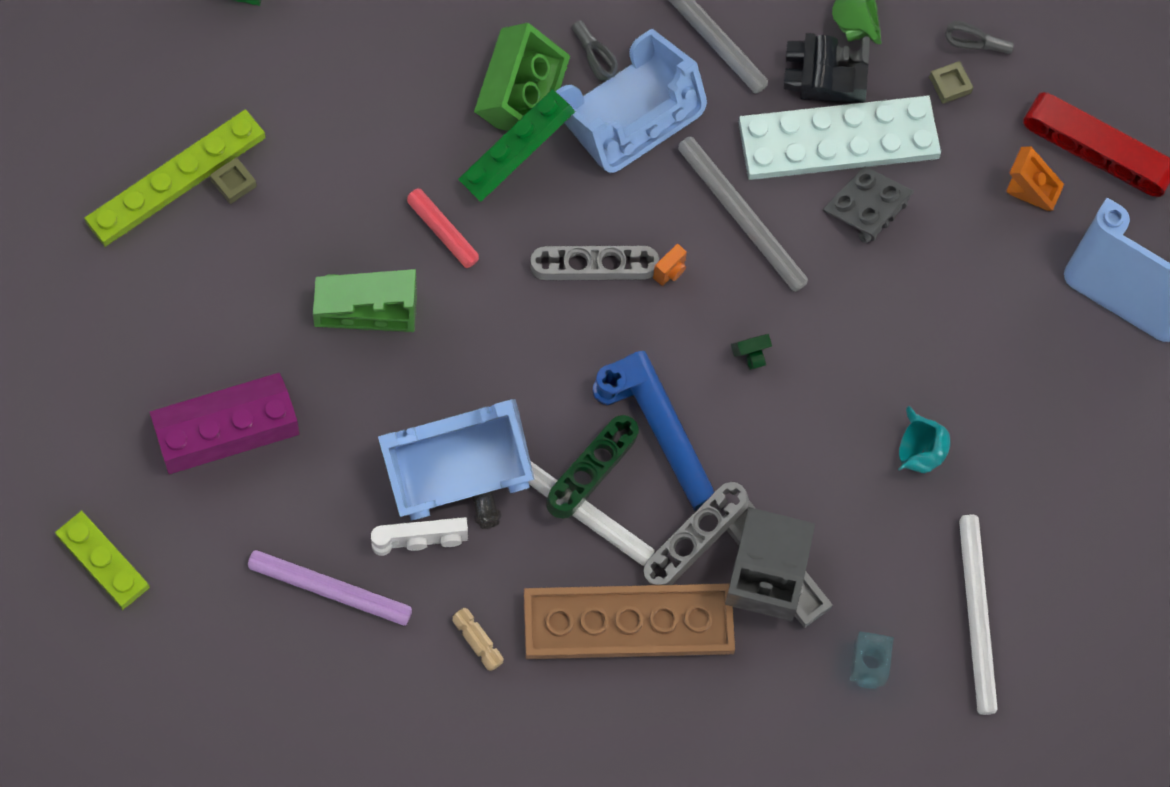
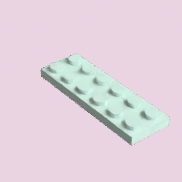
(839, 137)

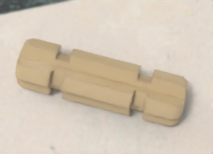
(477, 639)

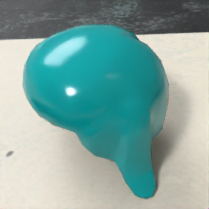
(923, 435)

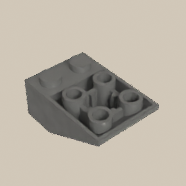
(770, 564)

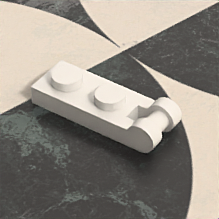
(419, 535)

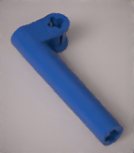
(638, 378)

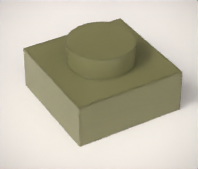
(951, 82)
(233, 180)

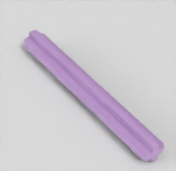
(329, 587)

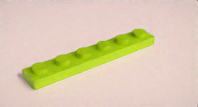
(174, 178)

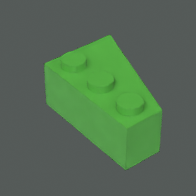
(367, 301)

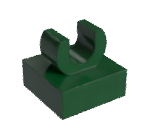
(753, 350)

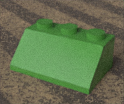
(519, 75)

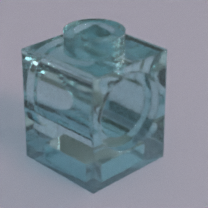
(871, 645)

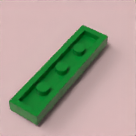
(516, 145)

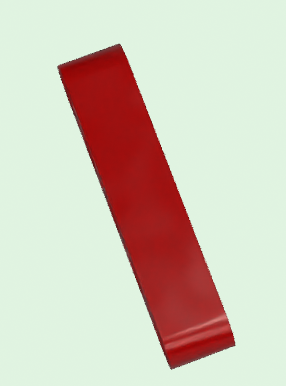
(1099, 144)

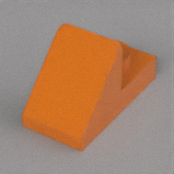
(1034, 180)

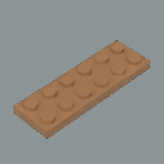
(628, 621)

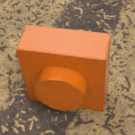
(670, 266)

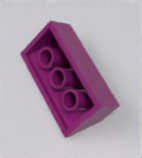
(224, 423)

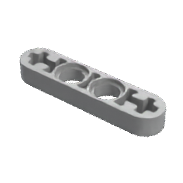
(594, 257)
(691, 531)

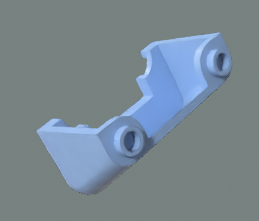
(638, 105)
(1122, 273)
(457, 458)

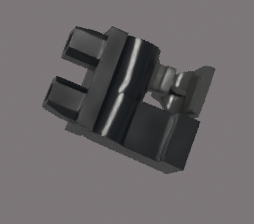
(821, 75)

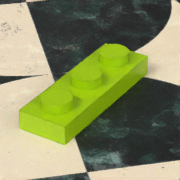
(102, 560)

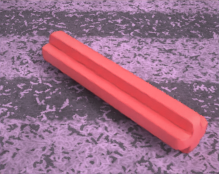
(443, 228)

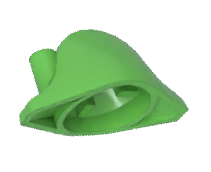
(857, 19)

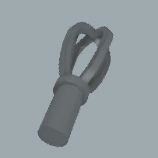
(987, 41)
(590, 43)

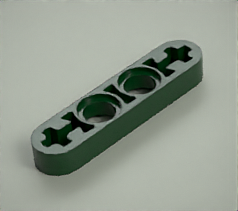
(590, 464)

